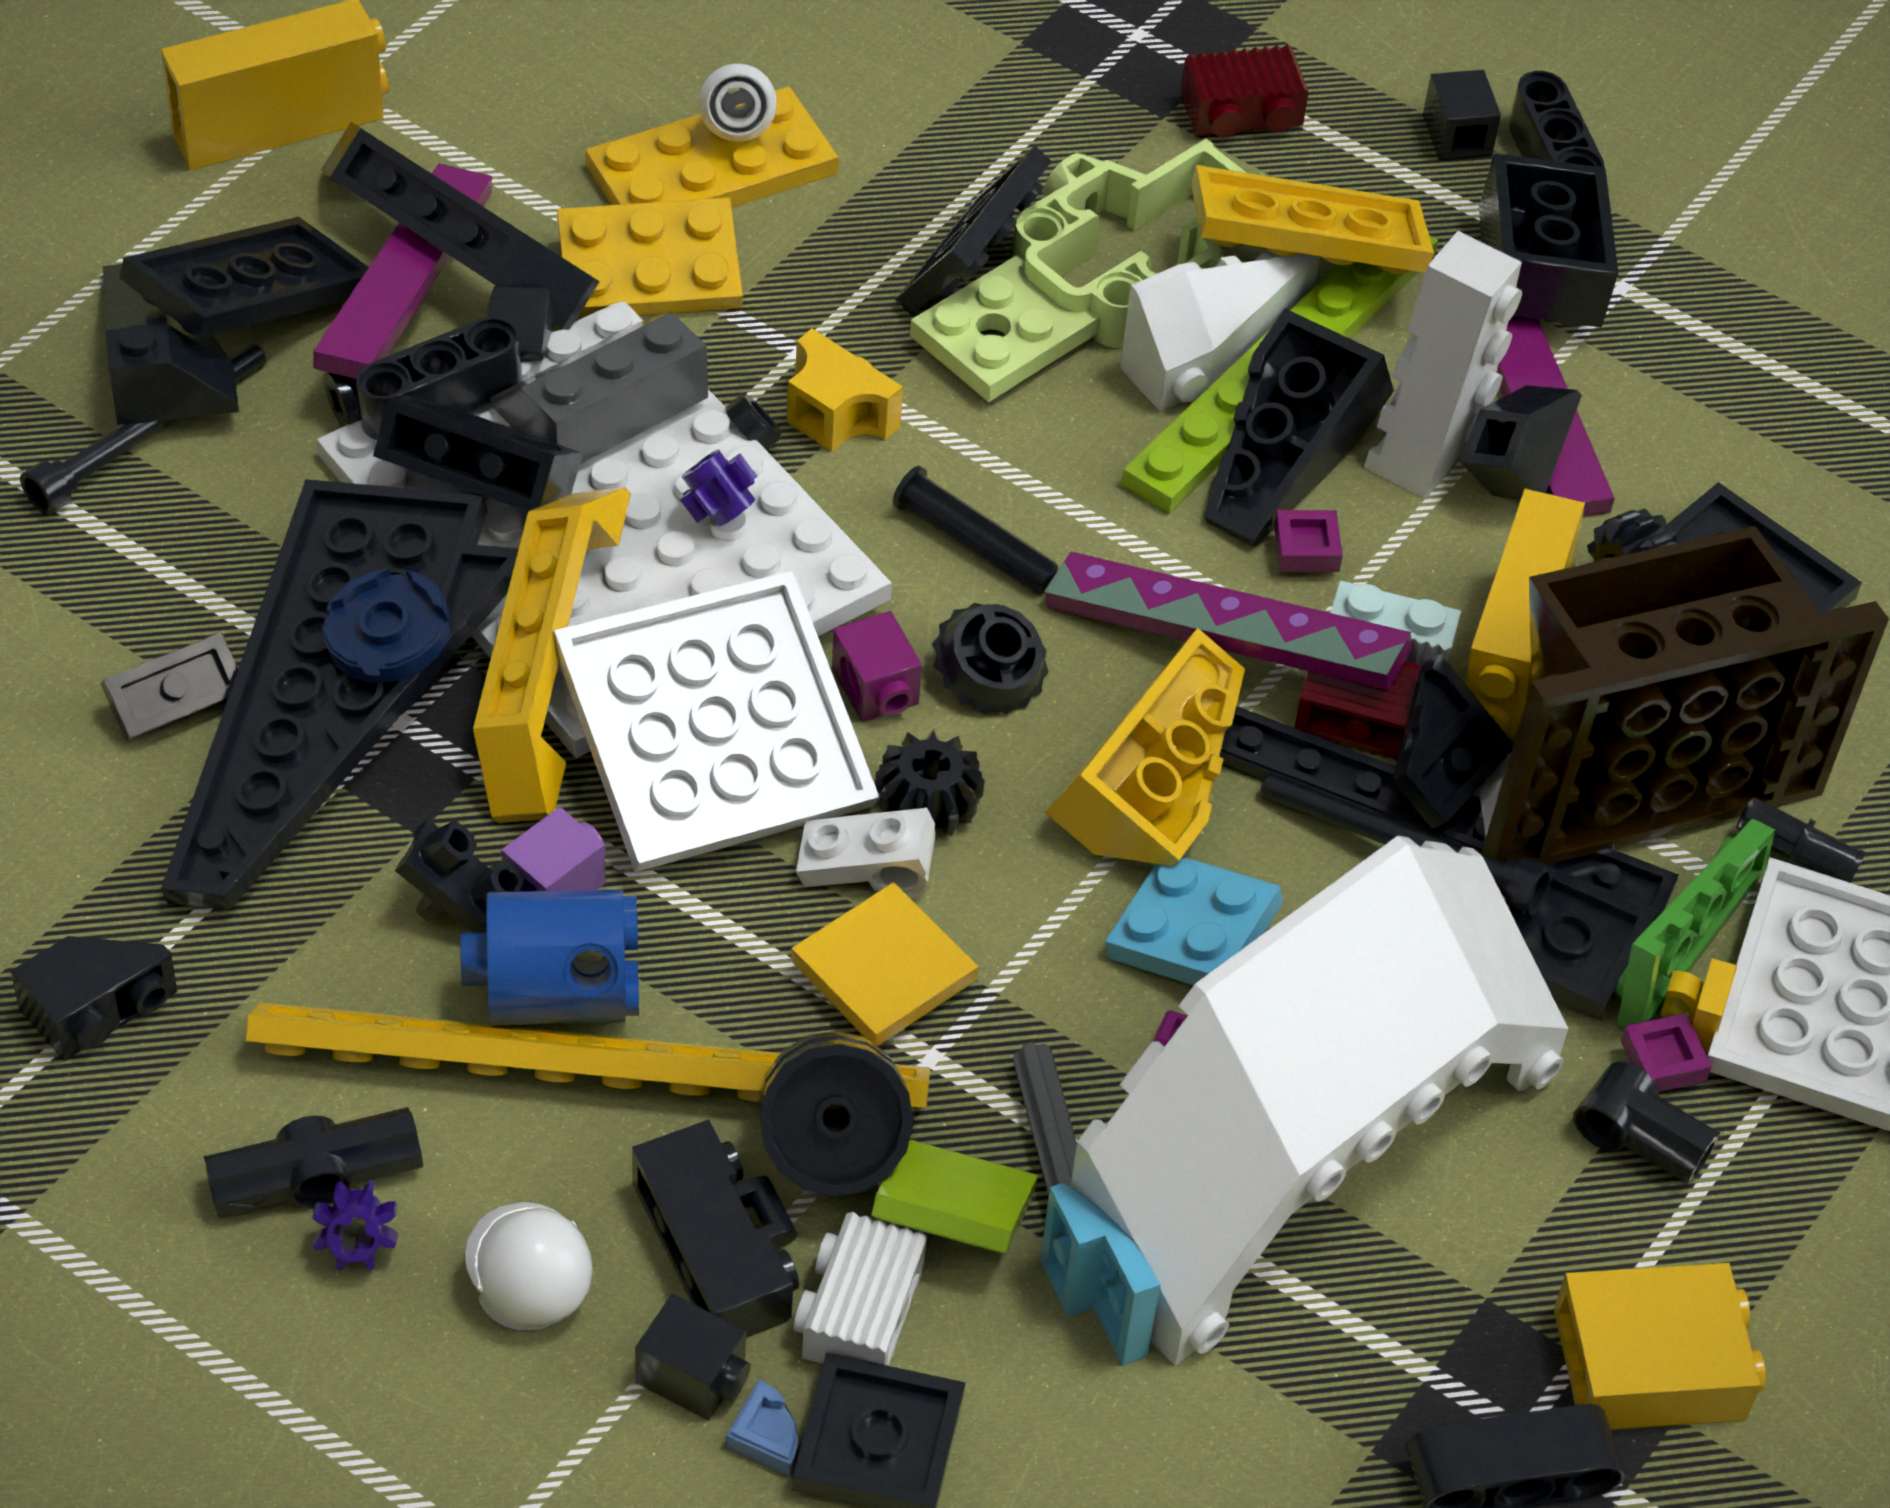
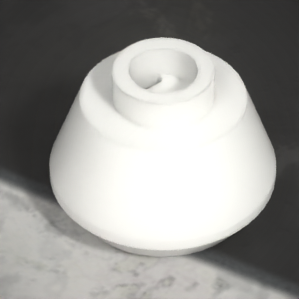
(719, 108)

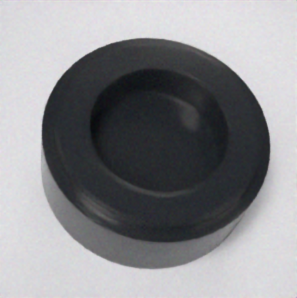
(753, 421)

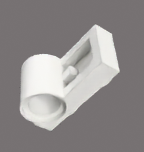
(869, 848)

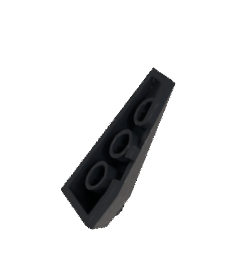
(1299, 415)

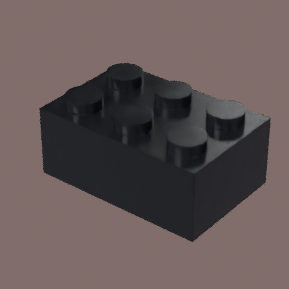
(1560, 229)

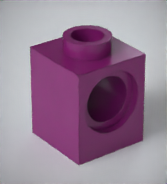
(876, 666)

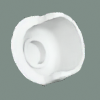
(528, 1265)

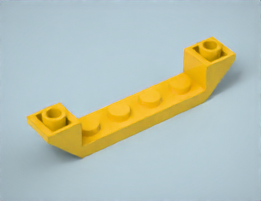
(516, 762)

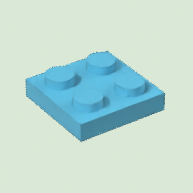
(1192, 919)

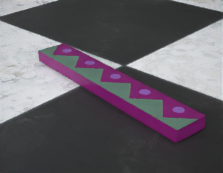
(1231, 619)

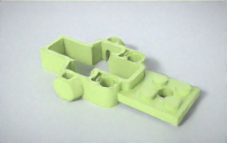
(1032, 300)

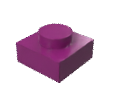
(1308, 541)
(1667, 1051)

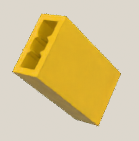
(275, 83)
(1539, 542)

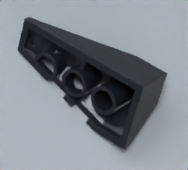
(158, 365)

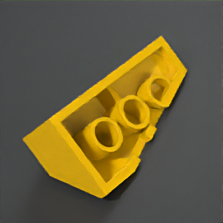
(1155, 771)

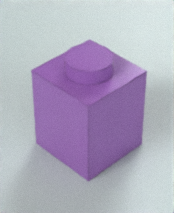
(558, 855)

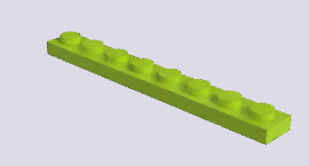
(1200, 435)

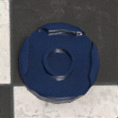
(386, 626)

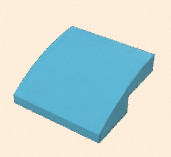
(1099, 1269)

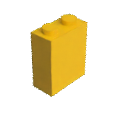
(1660, 1345)

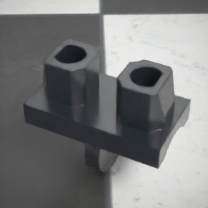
(451, 877)

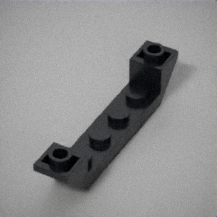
(456, 222)

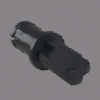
(1804, 842)

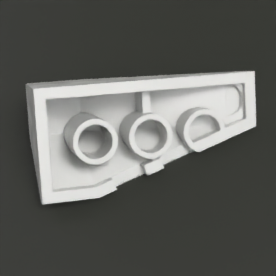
(1198, 322)

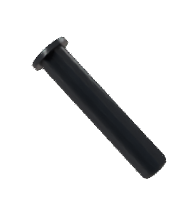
(974, 530)

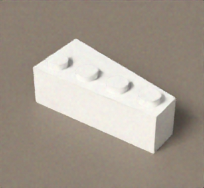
(1447, 363)

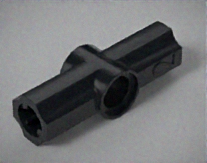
(311, 1159)

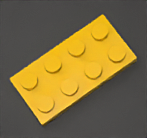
(693, 163)
(1311, 220)

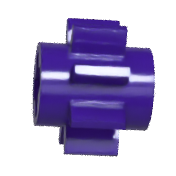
(718, 488)
(351, 1246)

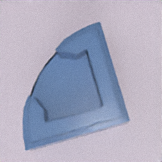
(765, 1430)

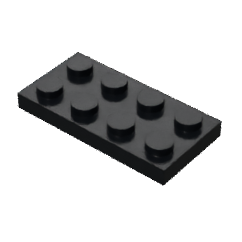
(244, 276)

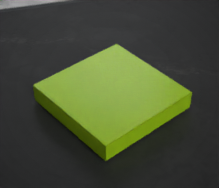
(956, 1197)

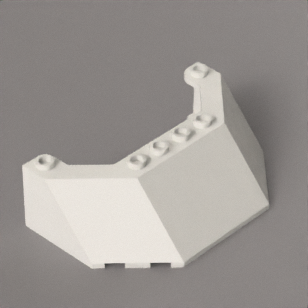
(1308, 1064)

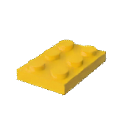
(655, 255)

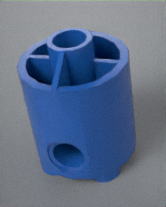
(533, 961)

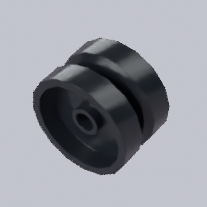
(830, 1154)

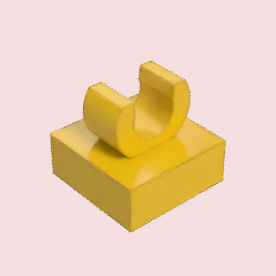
(1701, 1000)

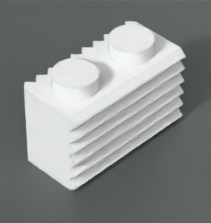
(863, 1292)

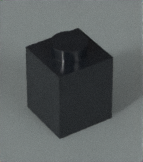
(1461, 114)
(692, 1357)

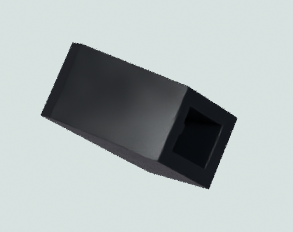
(1520, 439)
(91, 988)

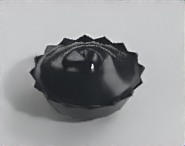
(990, 657)

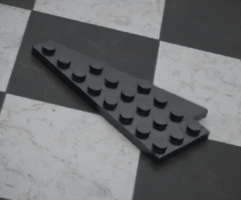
(292, 714)

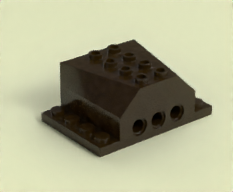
(1675, 696)

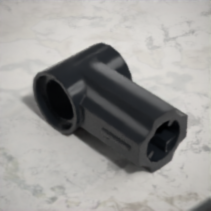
(1629, 1113)

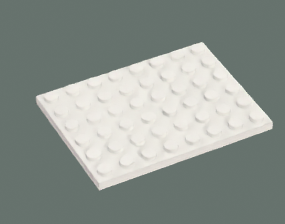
(661, 545)

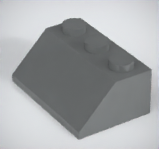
(611, 388)

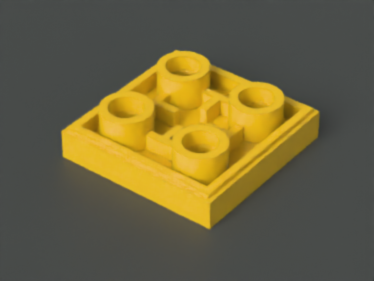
(884, 964)

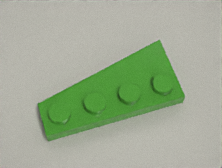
(1691, 922)

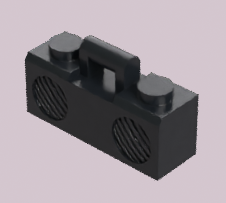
(475, 453)
(704, 1227)

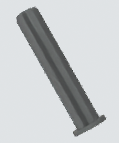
(1046, 1112)

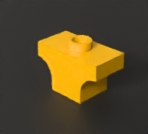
(840, 394)

